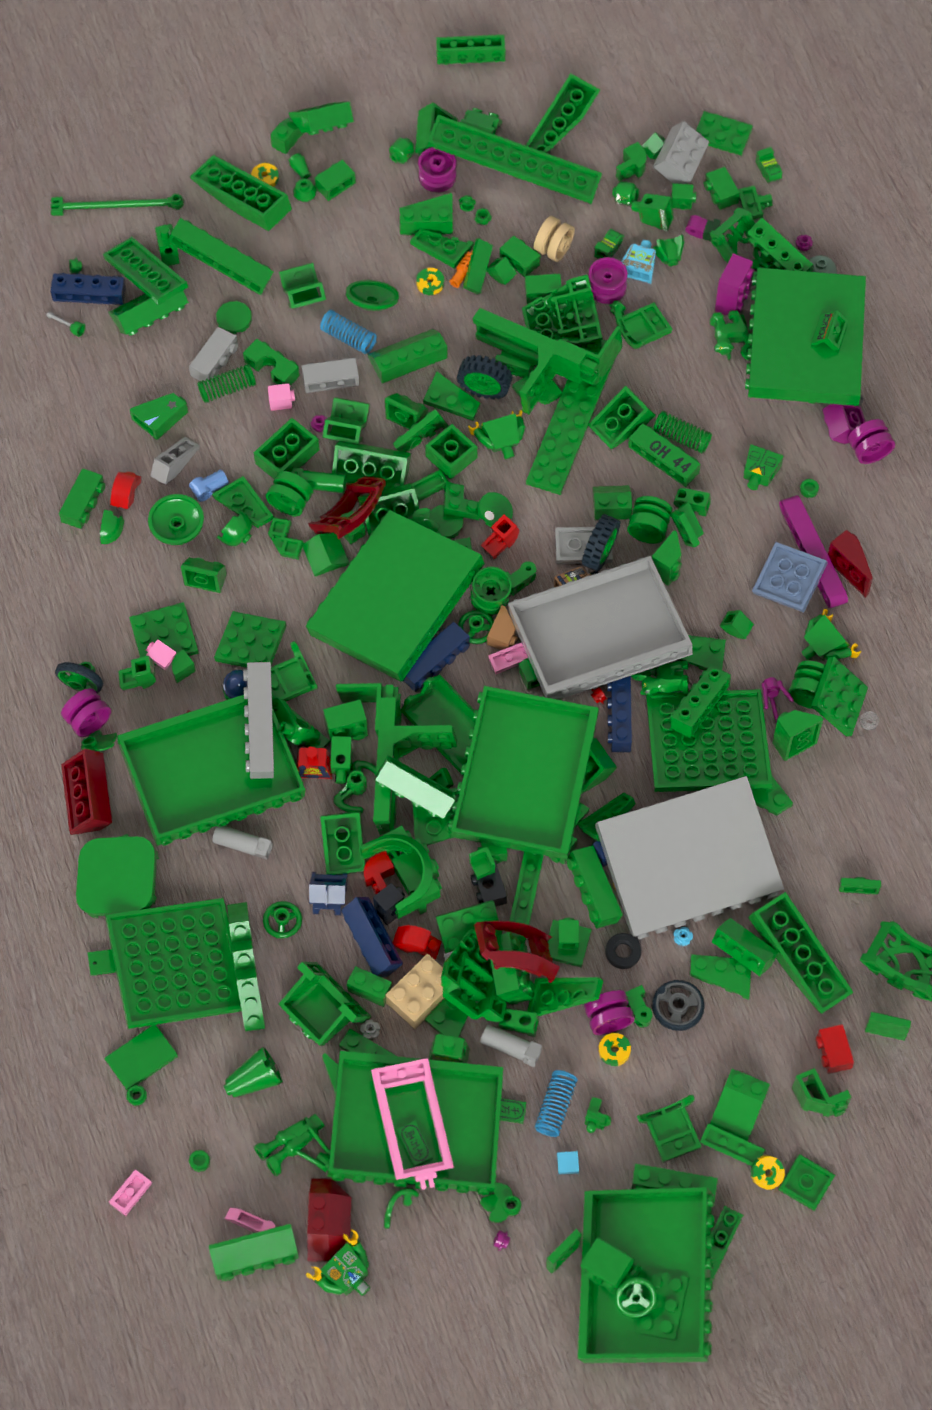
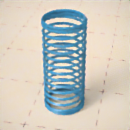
(365, 343)
(539, 1126)

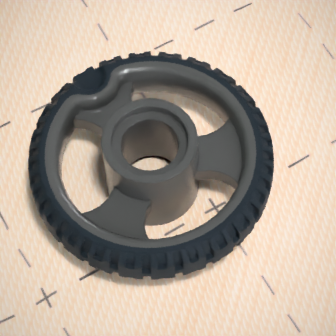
(695, 999)

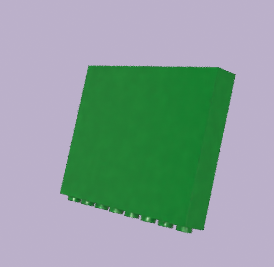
(783, 327)
(395, 595)
(195, 771)
(524, 772)
(469, 1111)
(662, 1233)

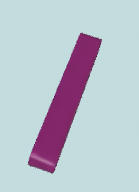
(810, 543)

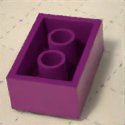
(734, 285)

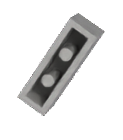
(213, 355)
(330, 375)

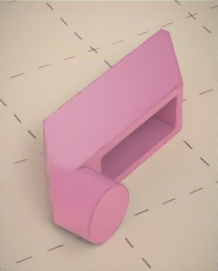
(248, 1220)

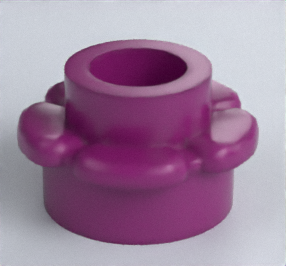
(804, 246)
(318, 427)
(501, 1240)

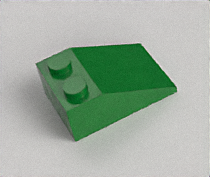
(621, 418)
(342, 842)
(740, 1104)

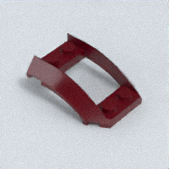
(342, 526)
(537, 962)

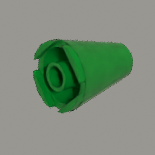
(253, 1075)

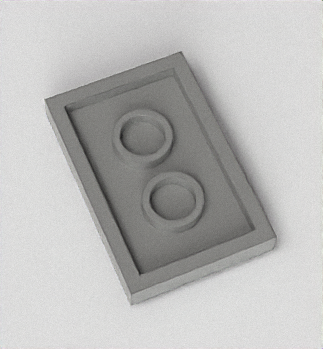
(572, 543)

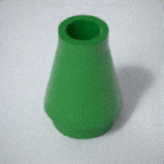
(299, 165)

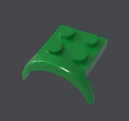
(642, 325)
(291, 677)
(672, 1129)

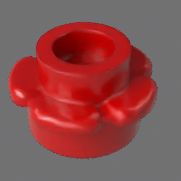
(598, 695)

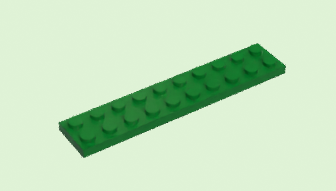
(514, 159)
(566, 430)

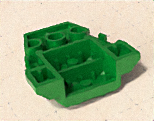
(566, 313)
(470, 981)

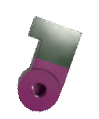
(701, 227)

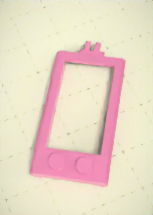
(401, 1075)

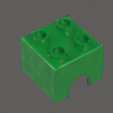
(609, 1265)

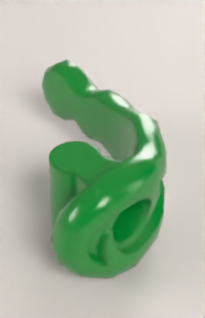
(406, 1193)

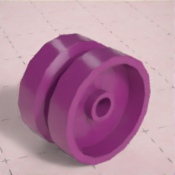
(437, 170)
(608, 280)
(871, 441)
(86, 712)
(609, 1013)

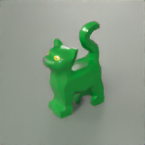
(730, 333)
(668, 679)

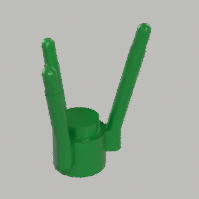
(322, 1159)

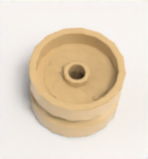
(554, 238)

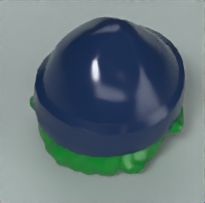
(233, 684)

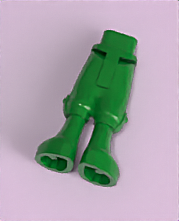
(293, 1138)

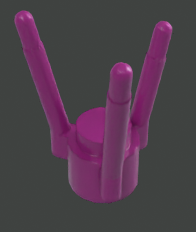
(771, 688)

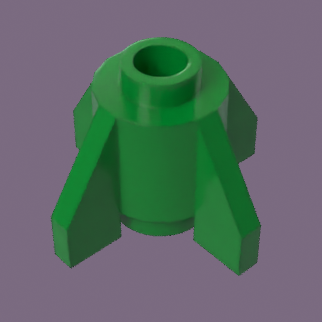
(670, 250)

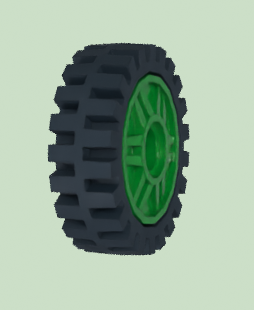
(484, 377)
(601, 542)

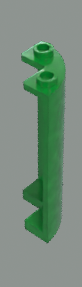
(442, 705)

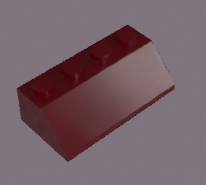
(86, 792)

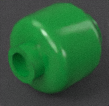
(401, 150)

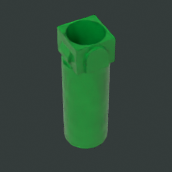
(323, 481)

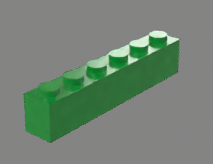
(220, 256)

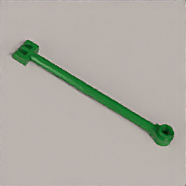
(58, 205)

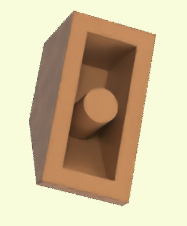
(502, 631)

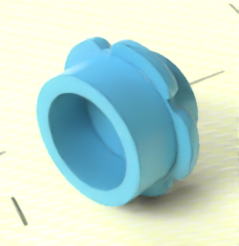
(682, 941)

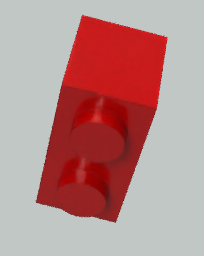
(835, 1049)

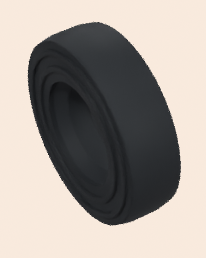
(614, 959)

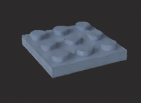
(789, 577)

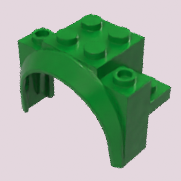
(413, 868)

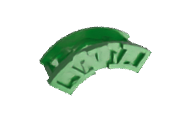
(745, 223)
(878, 963)

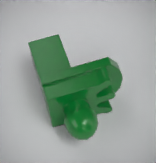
(594, 1118)

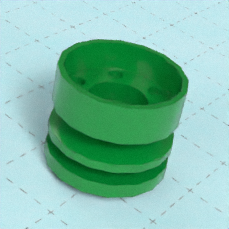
(649, 519)
(490, 581)
(806, 682)

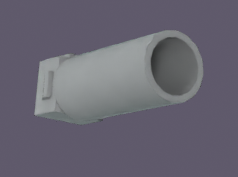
(242, 841)
(512, 1045)

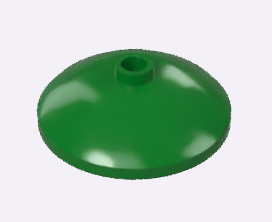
(372, 295)
(176, 510)

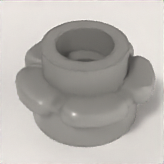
(370, 1034)

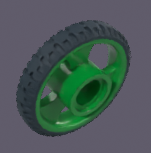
(80, 677)

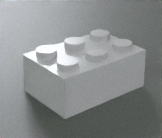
(681, 154)

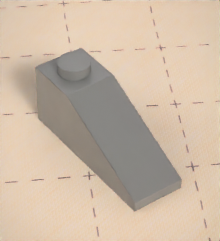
(173, 460)

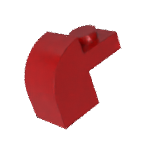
(124, 489)
(503, 536)
(376, 870)
(416, 939)

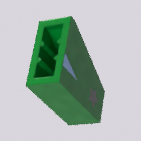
(159, 414)

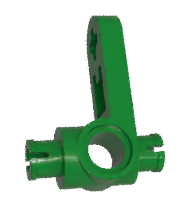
(293, 728)

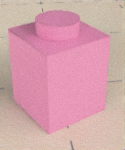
(280, 397)
(160, 654)

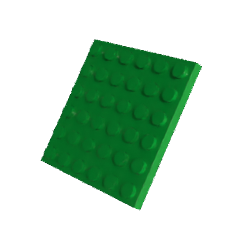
(723, 748)
(174, 962)

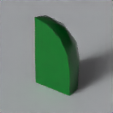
(110, 527)

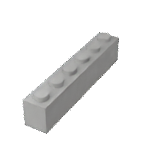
(259, 720)

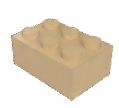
(417, 992)

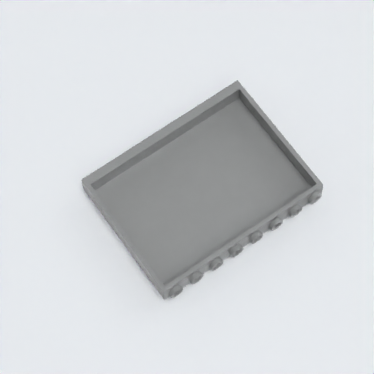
(599, 629)
(689, 857)

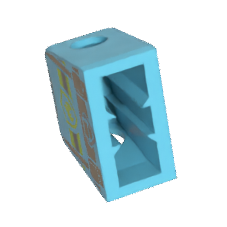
(640, 261)

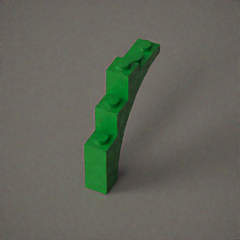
(245, 966)

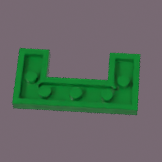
(321, 1004)

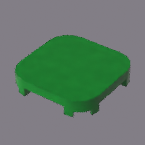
(116, 875)

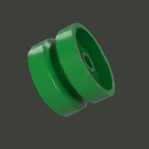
(289, 493)

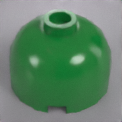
(236, 530)

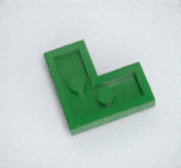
(456, 504)

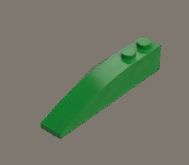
(564, 113)

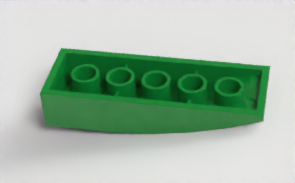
(242, 192)
(800, 953)

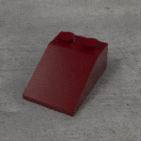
(850, 561)

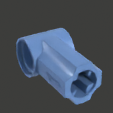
(206, 486)

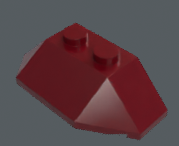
(327, 1219)

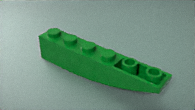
(723, 1235)

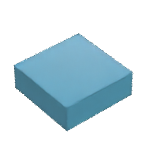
(568, 1162)

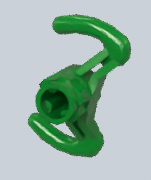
(356, 784)

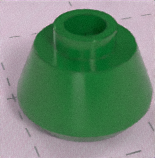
(304, 190)

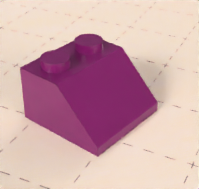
(842, 420)

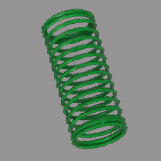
(248, 374)
(706, 436)

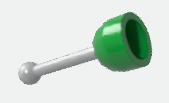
(76, 328)

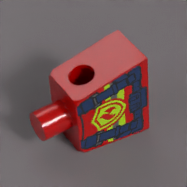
(314, 763)

